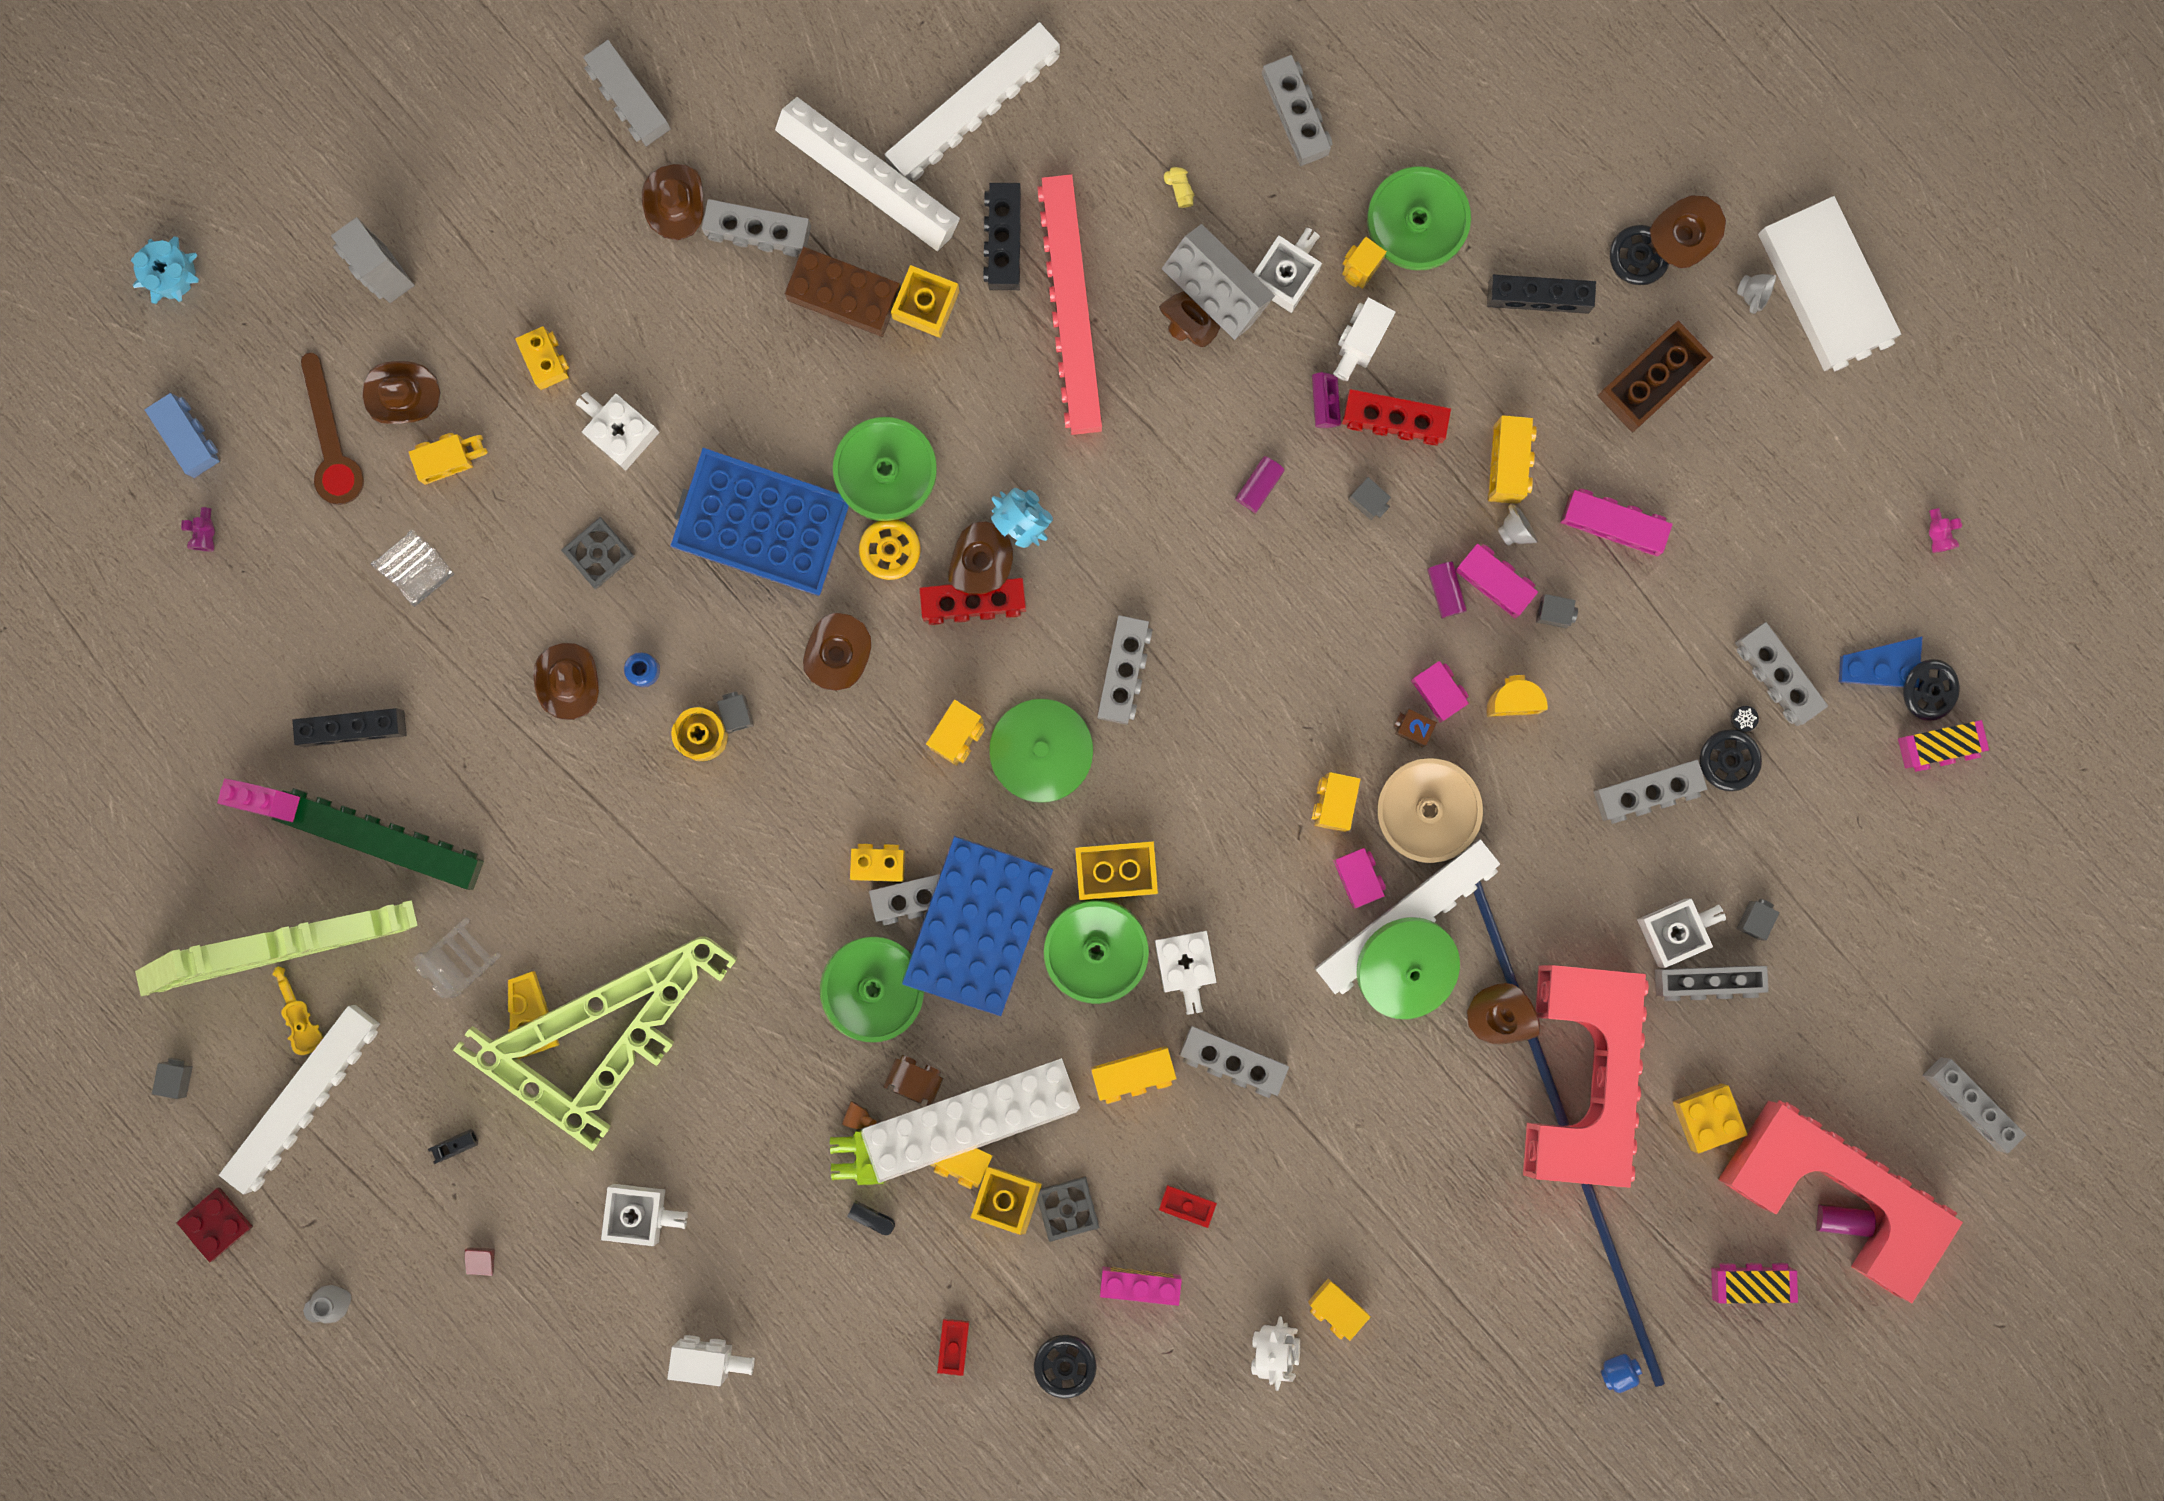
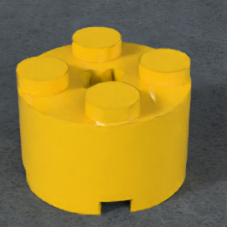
(687, 726)

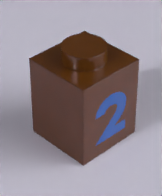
(1414, 727)

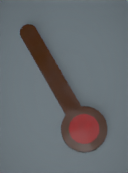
(337, 477)

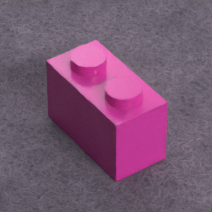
(1440, 691)
(1359, 877)

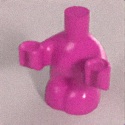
(1941, 533)

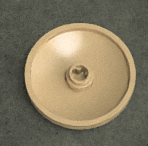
(1430, 810)

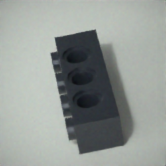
(1007, 196)
(1541, 294)
(349, 727)

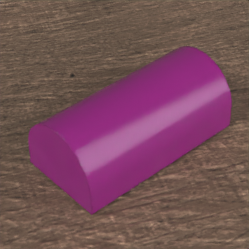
(1326, 400)
(1260, 484)
(1447, 589)
(1845, 1220)

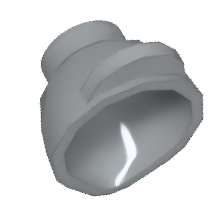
(1756, 290)
(1517, 528)
(327, 1304)

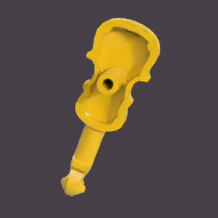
(304, 1035)

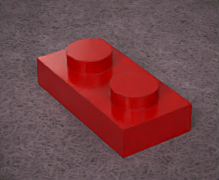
(1187, 1206)
(953, 1347)

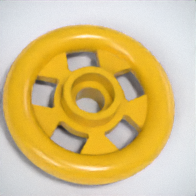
(895, 570)

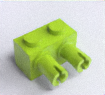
(862, 1167)

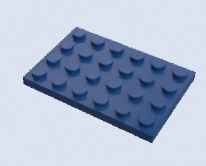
(760, 522)
(977, 926)

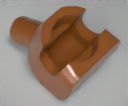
(857, 1117)

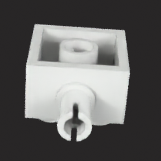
(1294, 259)
(1363, 338)
(605, 424)
(1691, 927)
(1191, 979)
(648, 1204)
(705, 1361)

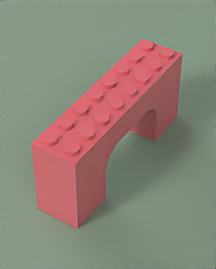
(1603, 1142)
(1908, 1225)

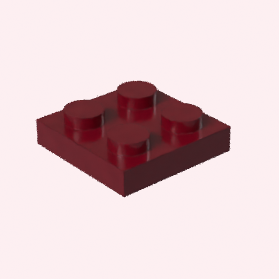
(214, 1224)

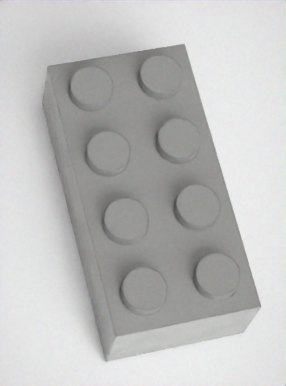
(371, 261)
(1218, 281)

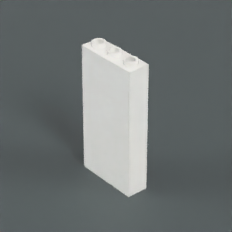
(1829, 284)

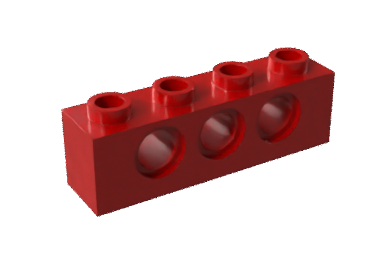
(1435, 416)
(933, 596)

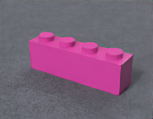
(1616, 523)

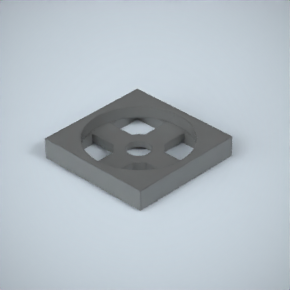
(570, 551)
(1077, 1206)

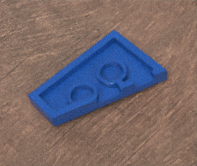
(1882, 665)

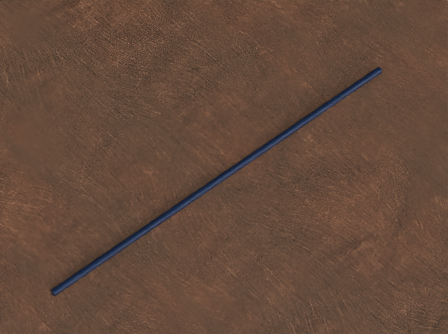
(1563, 1121)

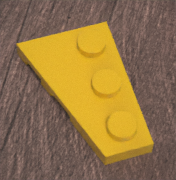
(526, 1004)

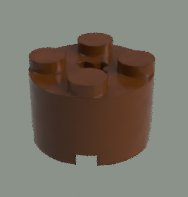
(914, 1081)

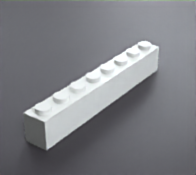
(973, 103)
(867, 174)
(1424, 902)
(299, 1099)

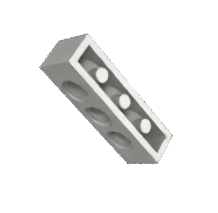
(1305, 148)
(719, 213)
(1126, 629)
(1794, 678)
(1688, 774)
(883, 898)
(1273, 1070)
(1974, 1104)

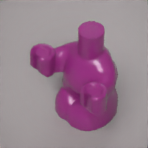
(202, 530)

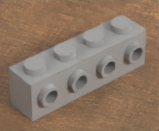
(626, 92)
(1710, 981)

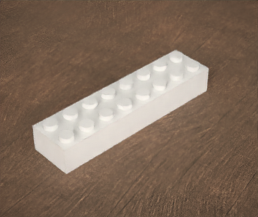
(969, 1120)

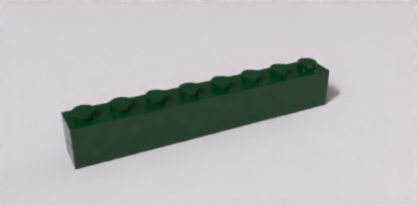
(385, 842)

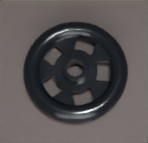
(1620, 265)
(1949, 697)
(1742, 742)
(1081, 1382)

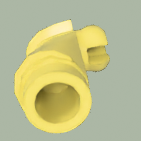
(1182, 189)

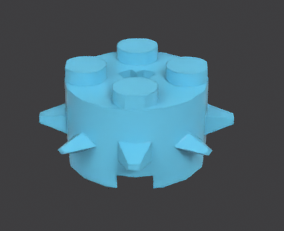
(178, 267)
(1021, 517)

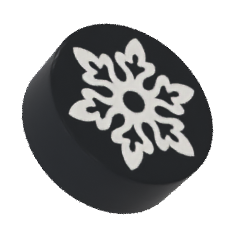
(1744, 718)

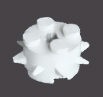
(1276, 1353)

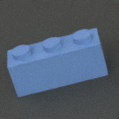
(183, 434)

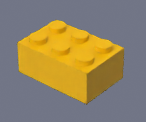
(1511, 459)
(956, 733)
(1116, 870)
(1133, 1074)

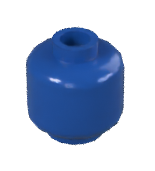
(634, 669)
(1621, 1373)

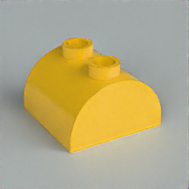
(1517, 698)

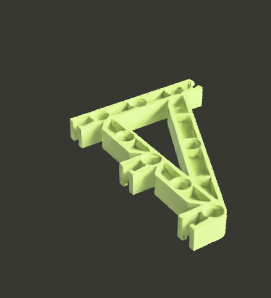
(262, 949)
(673, 969)

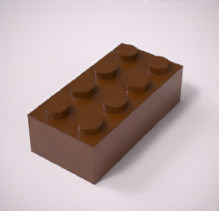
(842, 291)
(1655, 376)

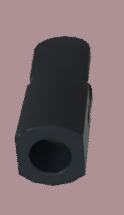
(456, 1145)
(871, 1218)

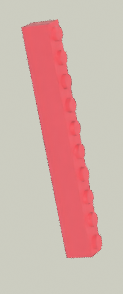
(1071, 305)

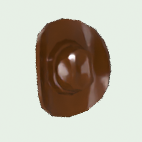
(673, 201)
(1688, 231)
(1189, 320)
(400, 392)
(980, 559)
(837, 652)
(566, 681)
(1503, 1015)

